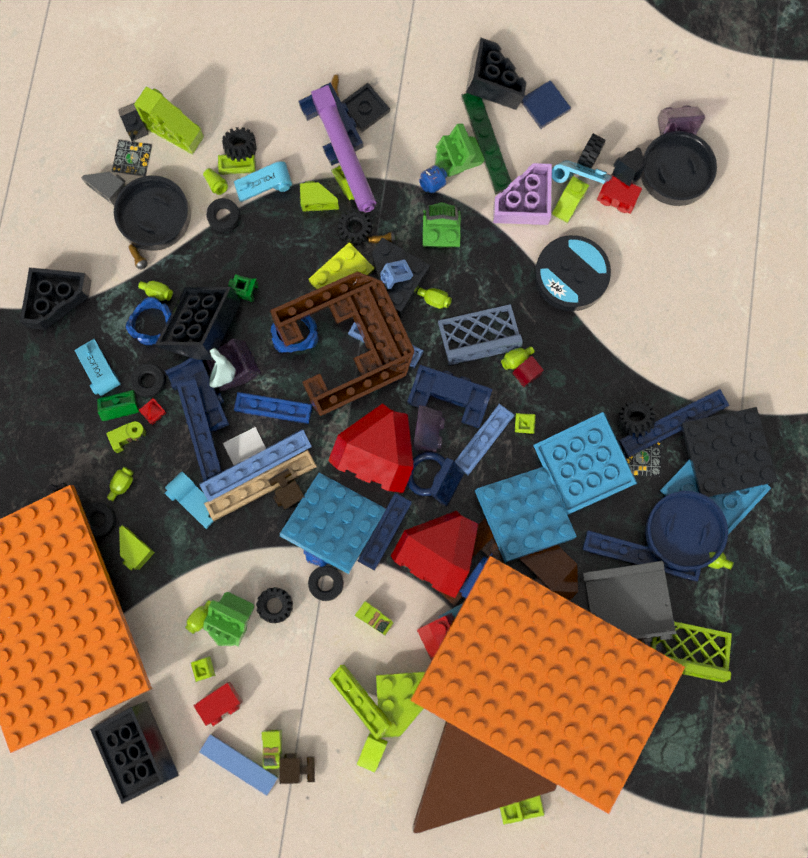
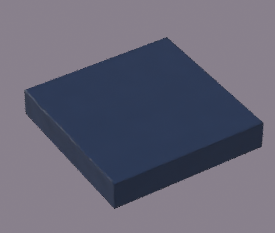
(545, 104)

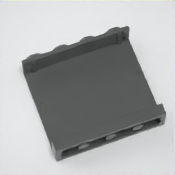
(633, 600)

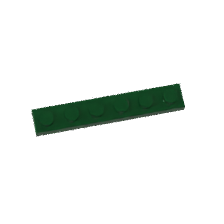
(487, 142)

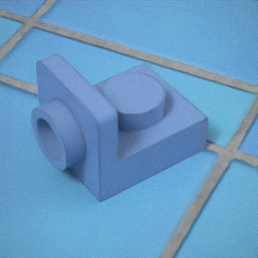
(395, 272)

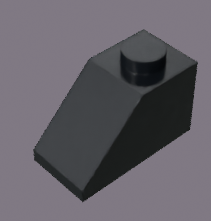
(132, 122)

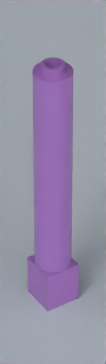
(343, 148)

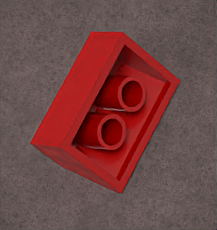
(434, 633)

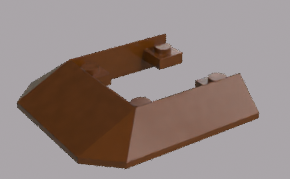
(378, 324)
(549, 566)

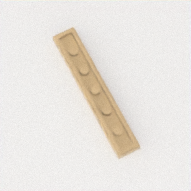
(258, 486)

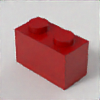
(619, 195)
(217, 704)

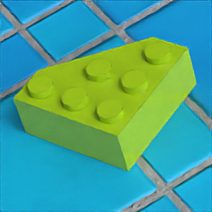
(167, 120)
(394, 700)

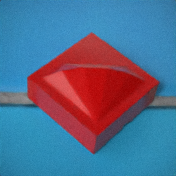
(152, 411)

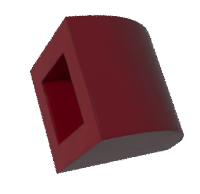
(528, 371)

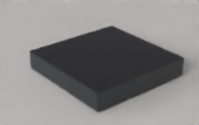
(366, 107)

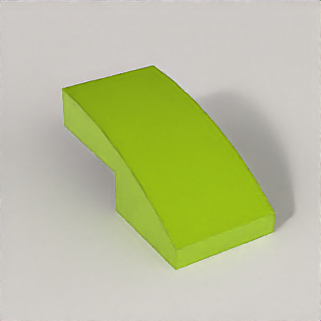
(372, 753)
(522, 810)

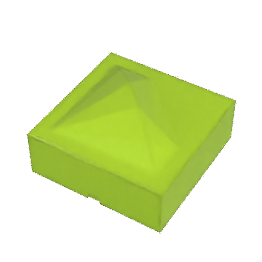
(525, 423)
(202, 669)

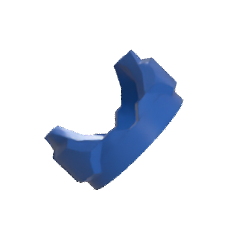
(149, 302)
(309, 342)

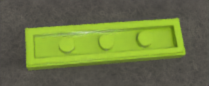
(360, 702)

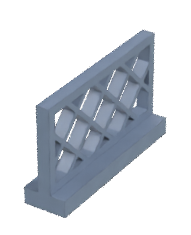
(486, 348)

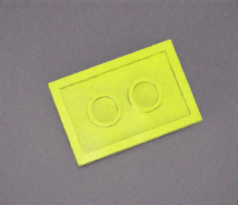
(344, 263)

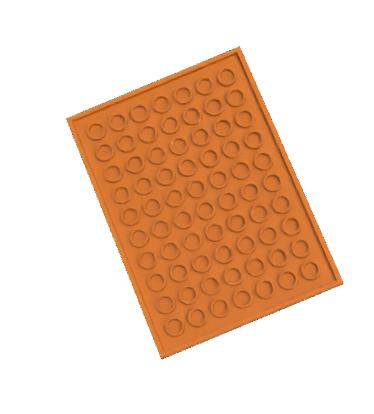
(60, 624)
(548, 684)

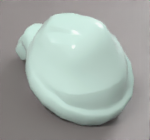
(223, 370)

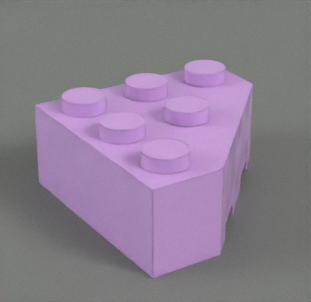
(526, 198)

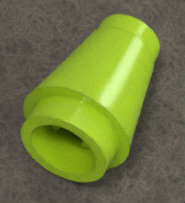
(216, 183)

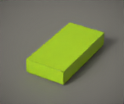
(227, 166)

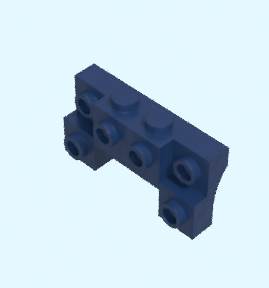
(309, 111)
(452, 390)
(211, 400)

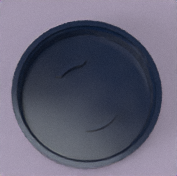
(685, 530)

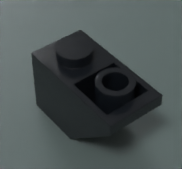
(629, 167)

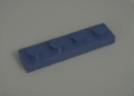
(384, 531)

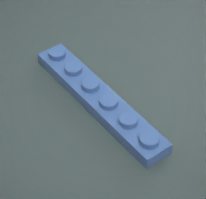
(255, 465)

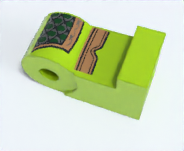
(125, 434)
(374, 618)
(271, 748)

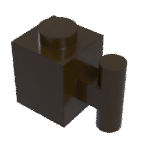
(289, 492)
(292, 769)

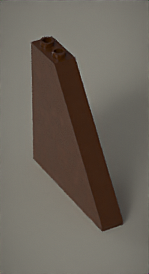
(472, 780)

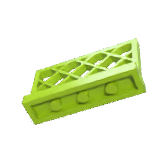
(702, 669)

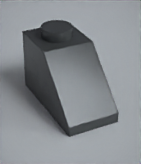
(105, 185)

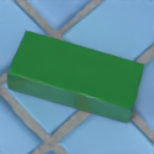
(117, 405)

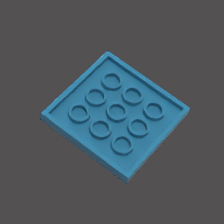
(585, 463)
(733, 504)
(525, 514)
(333, 523)

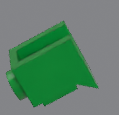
(249, 283)

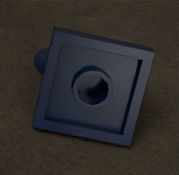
(445, 481)

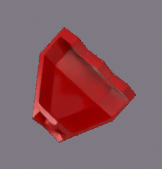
(376, 449)
(439, 551)

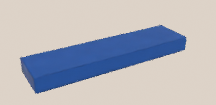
(273, 407)

